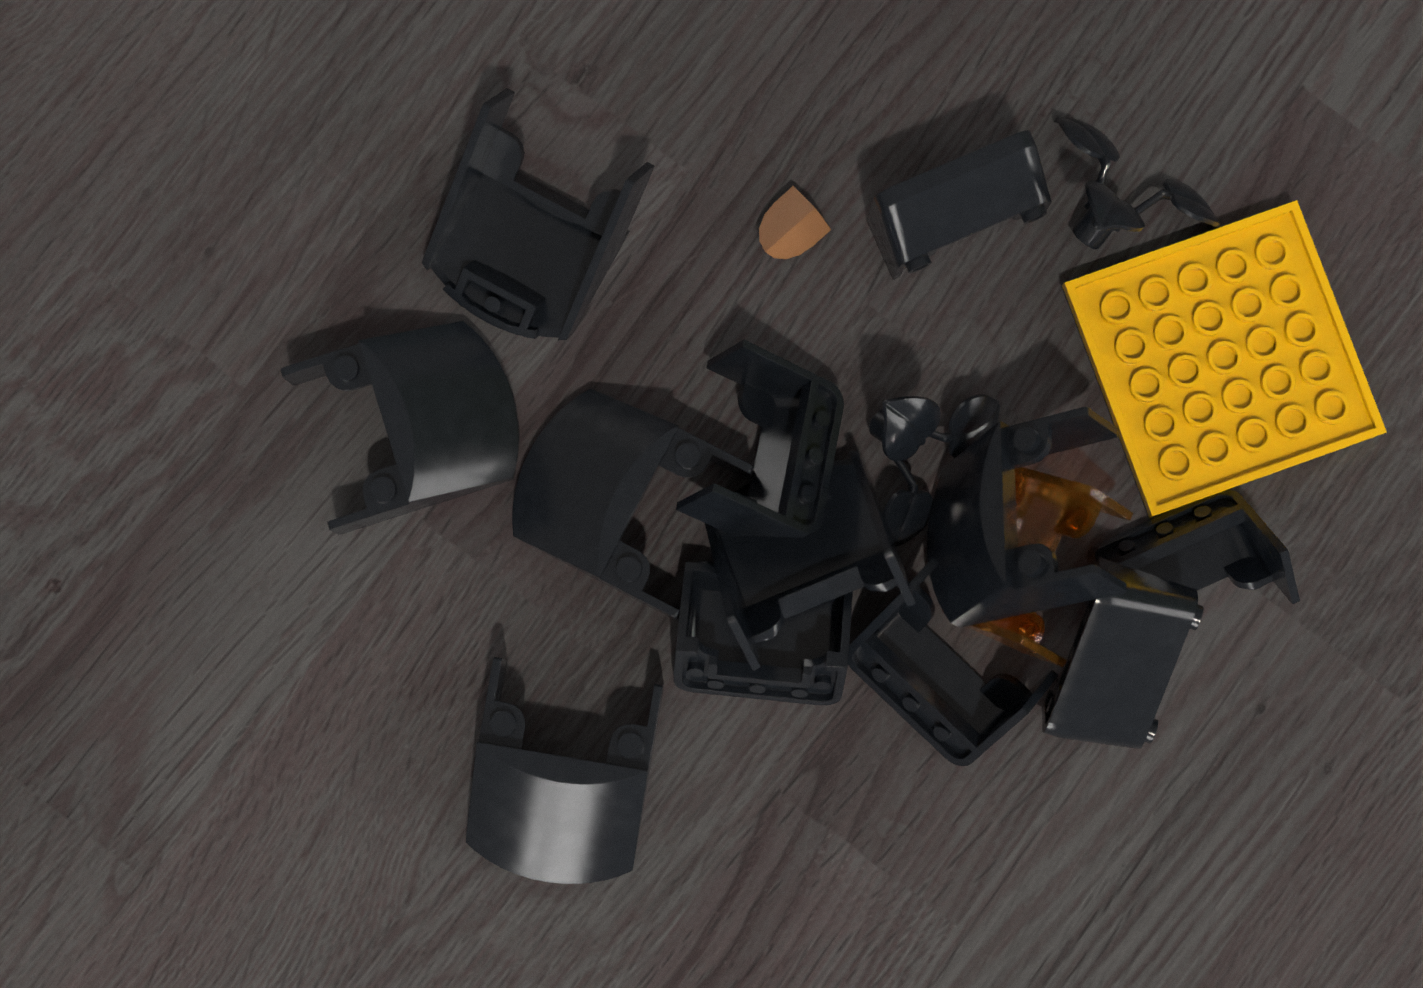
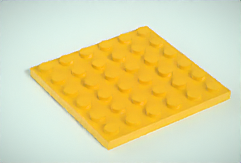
(1223, 358)

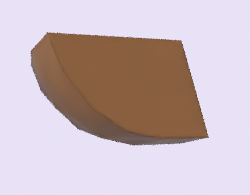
(791, 226)

